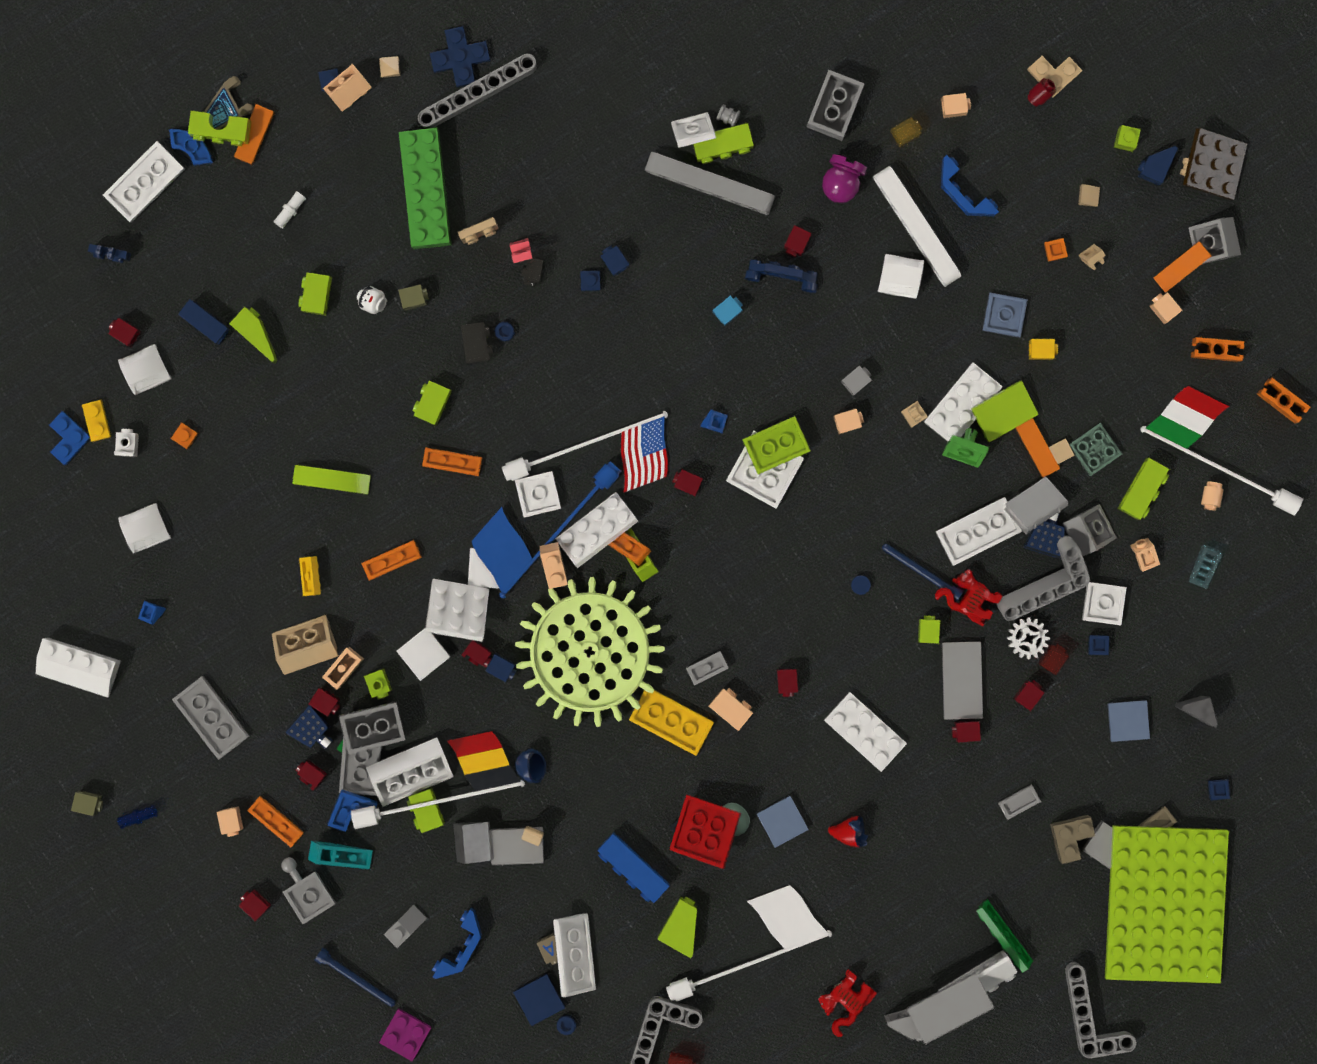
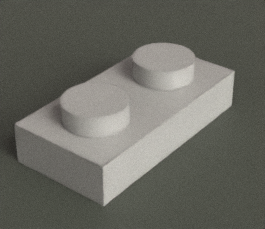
(707, 668)

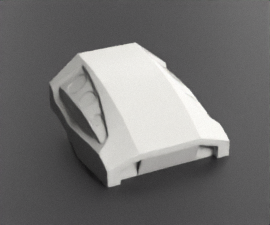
(901, 276)
(144, 369)
(143, 528)

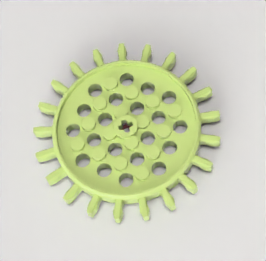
(544, 641)

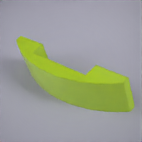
(331, 479)

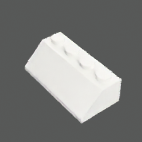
(76, 666)
(409, 772)
(991, 972)

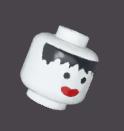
(371, 300)

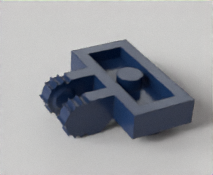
(113, 254)

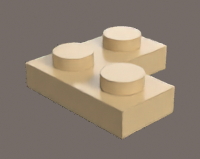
(1060, 76)

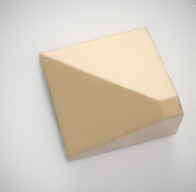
(389, 66)

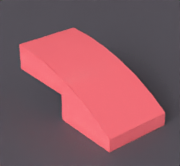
(521, 250)

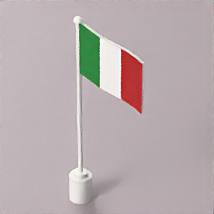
(1188, 419)

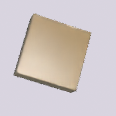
(1061, 451)

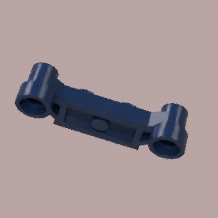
(775, 269)

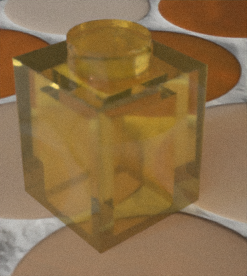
(906, 132)

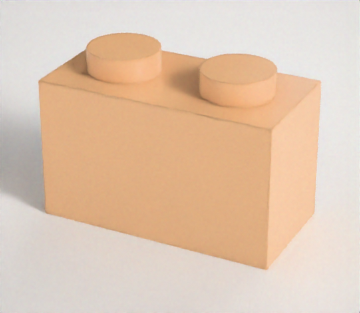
(347, 87)
(553, 565)
(343, 668)
(731, 709)

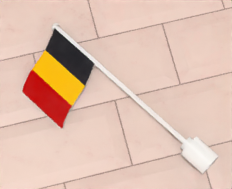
(482, 764)

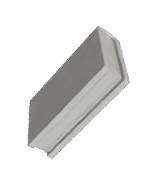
(1035, 505)
(1100, 845)
(510, 848)

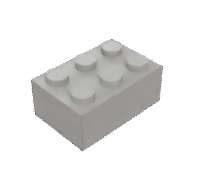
(835, 105)
(372, 727)

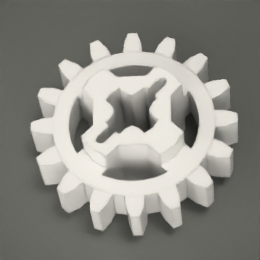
(1040, 633)

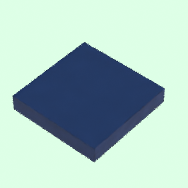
(539, 999)

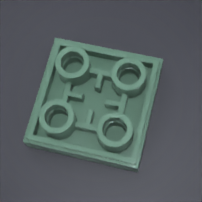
(1095, 449)

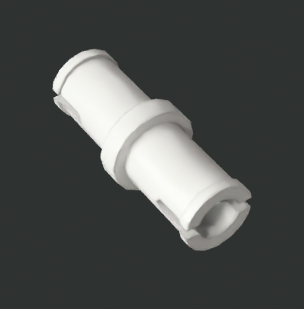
(289, 210)

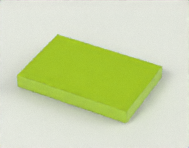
(1004, 411)
(776, 445)

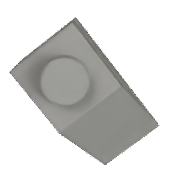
(405, 926)

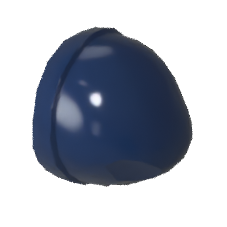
(531, 766)

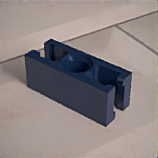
(204, 322)

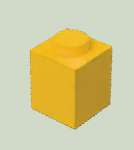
(1042, 349)

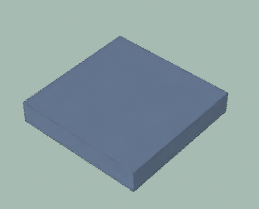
(1004, 315)
(1128, 721)
(782, 821)

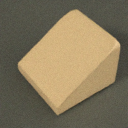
(1089, 195)
(532, 835)

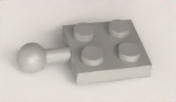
(308, 895)

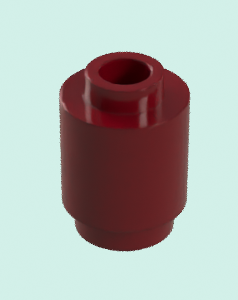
(1041, 92)

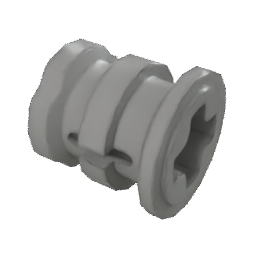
(728, 115)

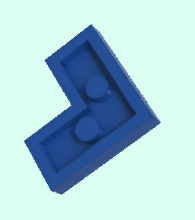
(73, 438)
(345, 803)

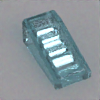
(1211, 569)

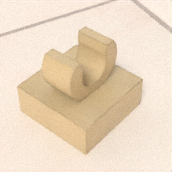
(1092, 255)
(914, 414)

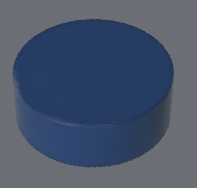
(504, 331)
(860, 585)
(566, 1024)

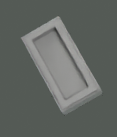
(1019, 802)

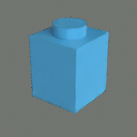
(728, 310)

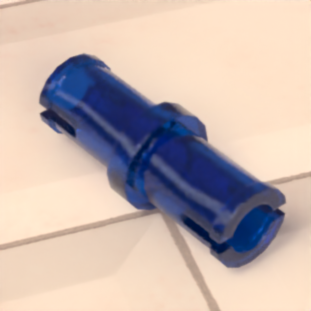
(137, 816)

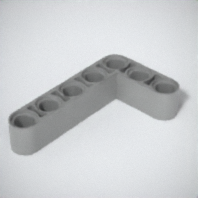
(1051, 587)
(658, 1016)
(1087, 1019)

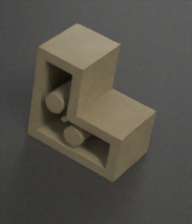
(1066, 836)

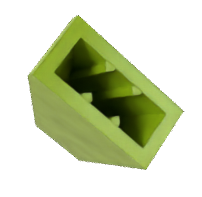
(680, 927)

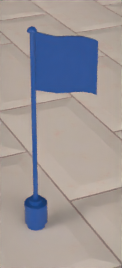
(504, 549)

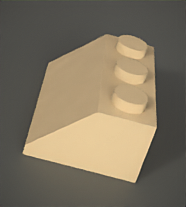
(304, 645)

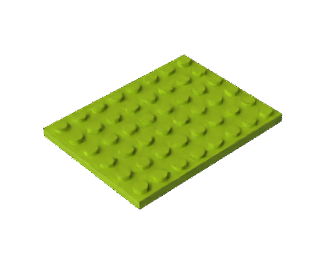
(1166, 904)

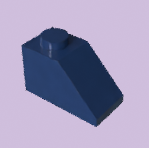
(1156, 166)

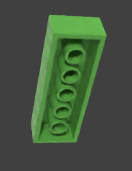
(425, 188)

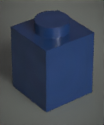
(614, 260)
(501, 668)

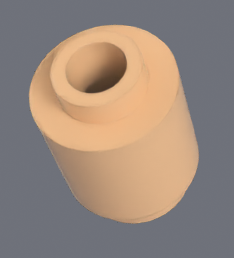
(1212, 496)

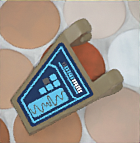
(224, 105)

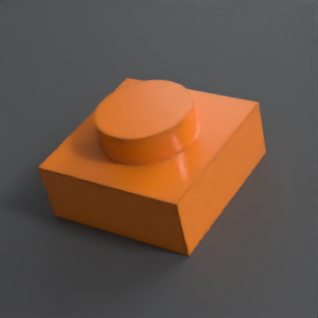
(1055, 249)
(184, 435)

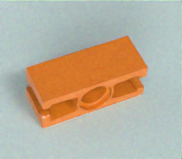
(1224, 346)
(1291, 399)

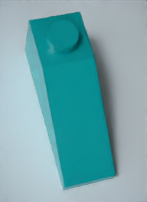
(339, 855)

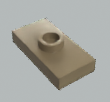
(1161, 818)

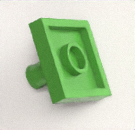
(966, 449)

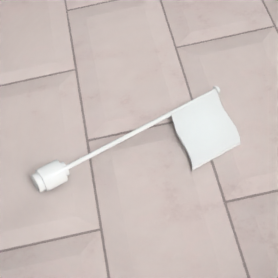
(787, 921)

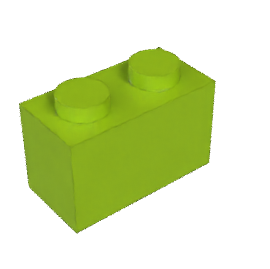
(315, 293)
(432, 402)
(427, 816)

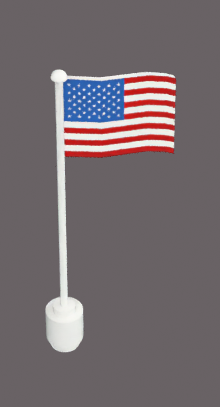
(641, 453)

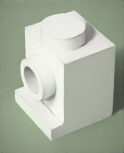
(131, 448)

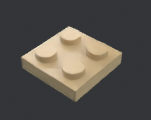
(472, 233)

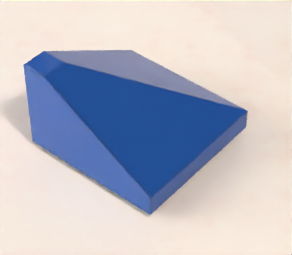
(715, 421)
(150, 612)

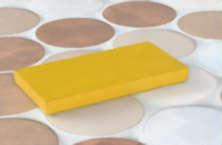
(672, 721)

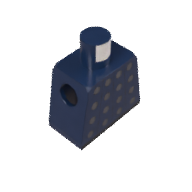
(1045, 537)
(310, 728)

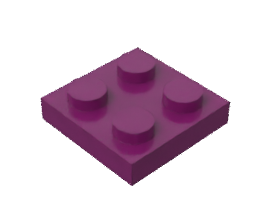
(405, 1034)

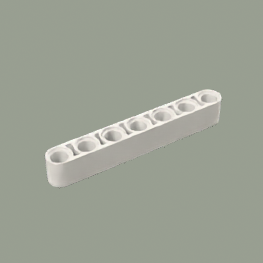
(917, 226)

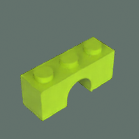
(202, 128)

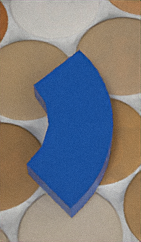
(195, 149)

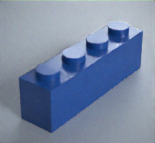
(633, 867)

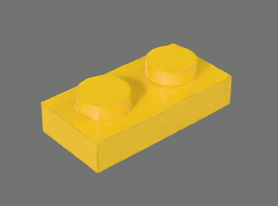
(96, 420)
(310, 576)

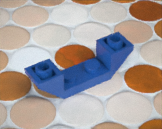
(984, 208)
(447, 967)

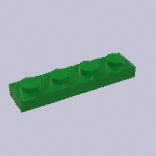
(1004, 935)

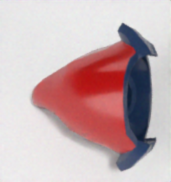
(850, 832)

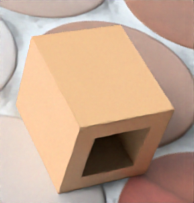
(955, 105)
(1165, 307)
(848, 421)
(230, 821)

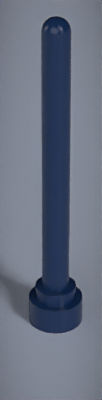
(957, 591)
(325, 958)

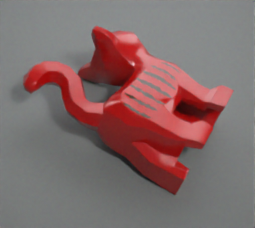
(972, 600)
(848, 998)

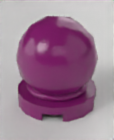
(842, 180)

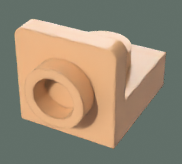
(1145, 554)

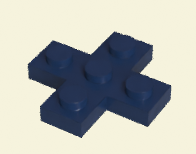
(459, 56)

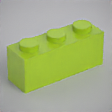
(725, 144)
(1144, 489)

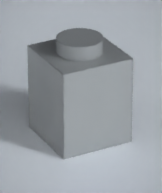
(857, 380)

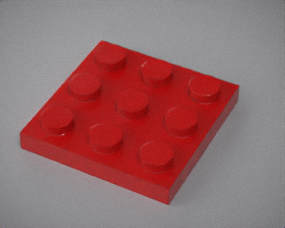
(705, 831)

